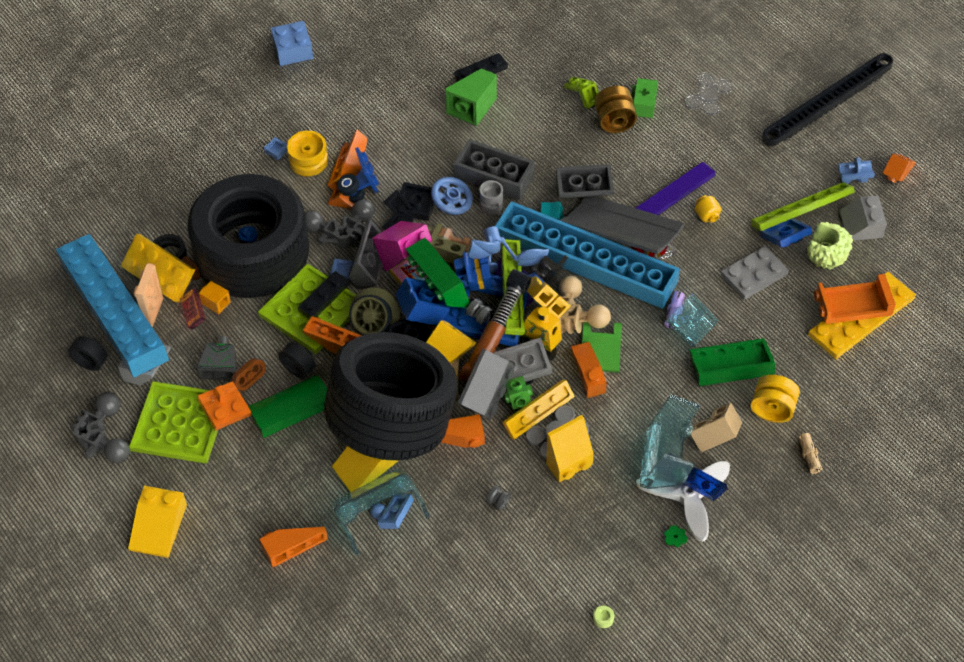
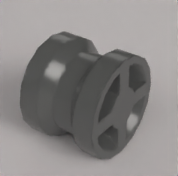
(498, 497)

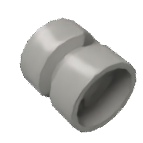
(491, 197)

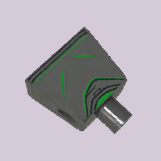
(218, 360)

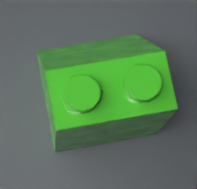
(472, 96)

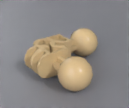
(597, 316)

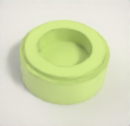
(603, 616)

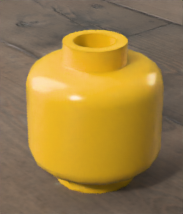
(707, 209)

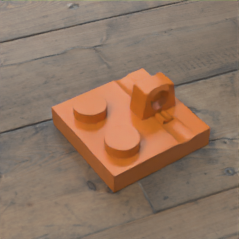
(224, 405)

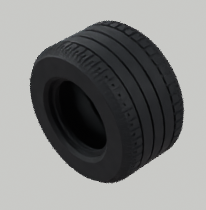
(249, 267)
(390, 396)

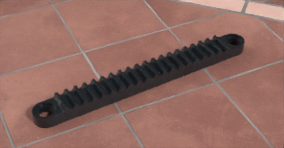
(827, 99)

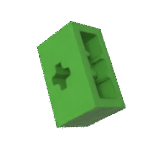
(645, 97)

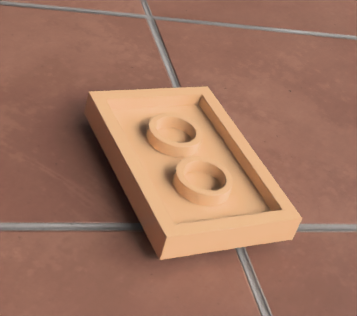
(149, 293)

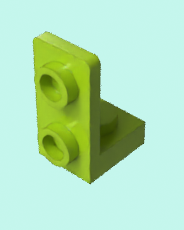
(587, 89)

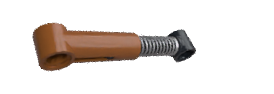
(516, 285)

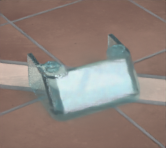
(664, 445)
(373, 493)

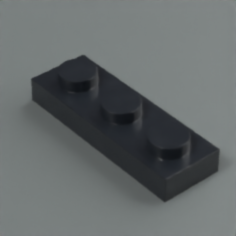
(493, 64)
(324, 295)

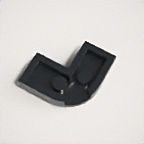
(400, 207)

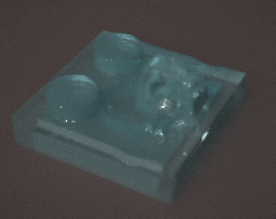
(692, 320)

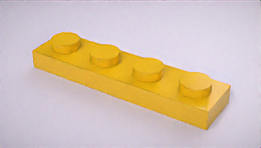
(538, 409)

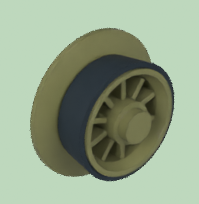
(373, 311)

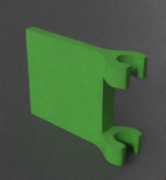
(605, 346)

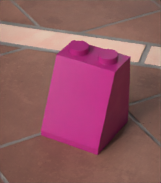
(393, 242)

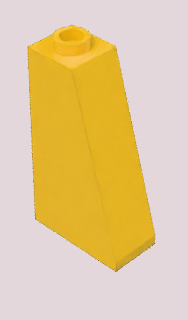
(450, 341)

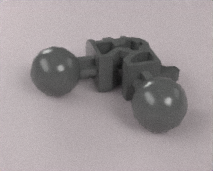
(344, 235)
(91, 434)

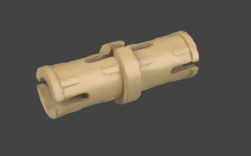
(810, 453)

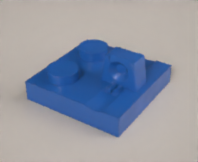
(786, 232)

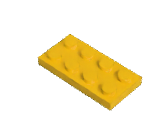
(172, 272)

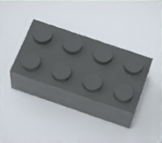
(484, 163)

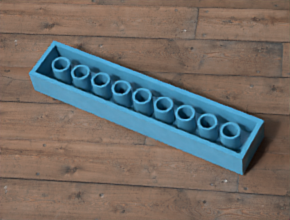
(591, 255)
(112, 305)

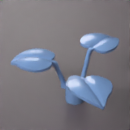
(484, 249)

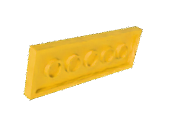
(841, 336)

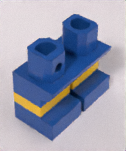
(477, 271)

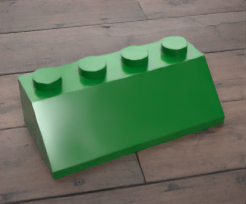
(437, 274)

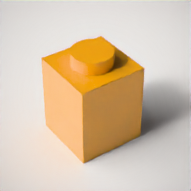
(214, 297)

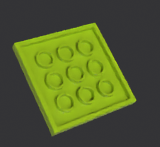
(283, 307)
(174, 424)

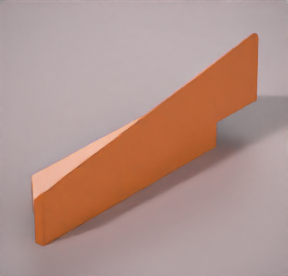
(346, 164)

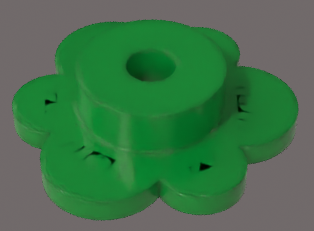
(673, 532)

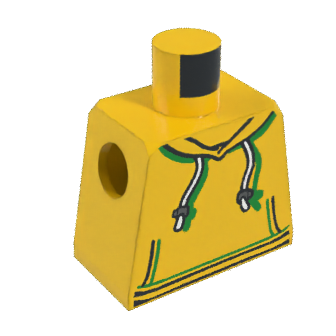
(544, 326)

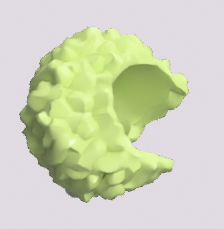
(829, 245)

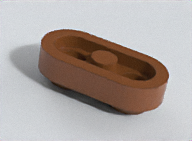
(247, 375)

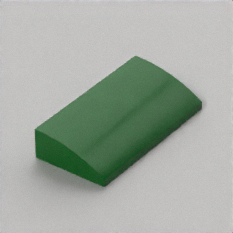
(732, 362)
(289, 406)

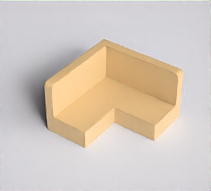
(717, 429)

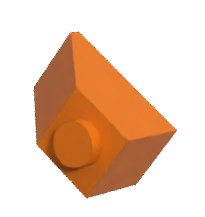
(898, 167)

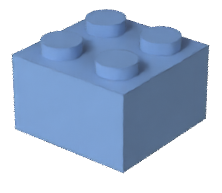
(292, 43)

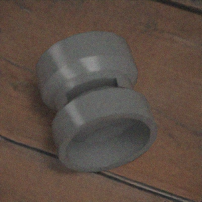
(479, 311)

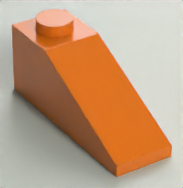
(328, 334)
(589, 369)
(465, 432)
(288, 543)

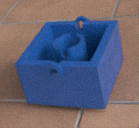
(420, 302)

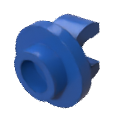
(248, 234)

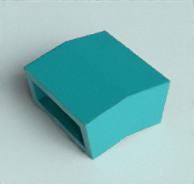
(552, 209)

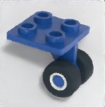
(353, 185)

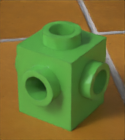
(518, 393)

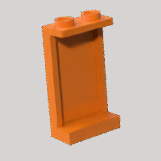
(855, 301)

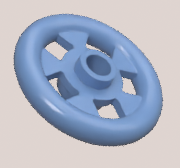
(454, 192)

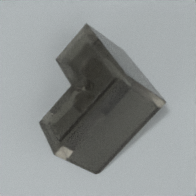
(546, 269)

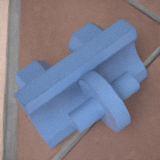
(856, 170)

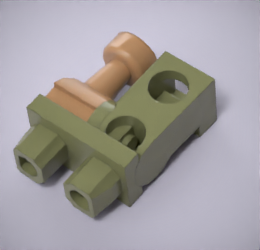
(447, 245)

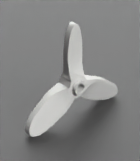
(694, 509)

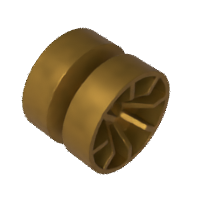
(615, 109)

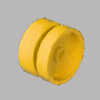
(307, 153)
(775, 398)

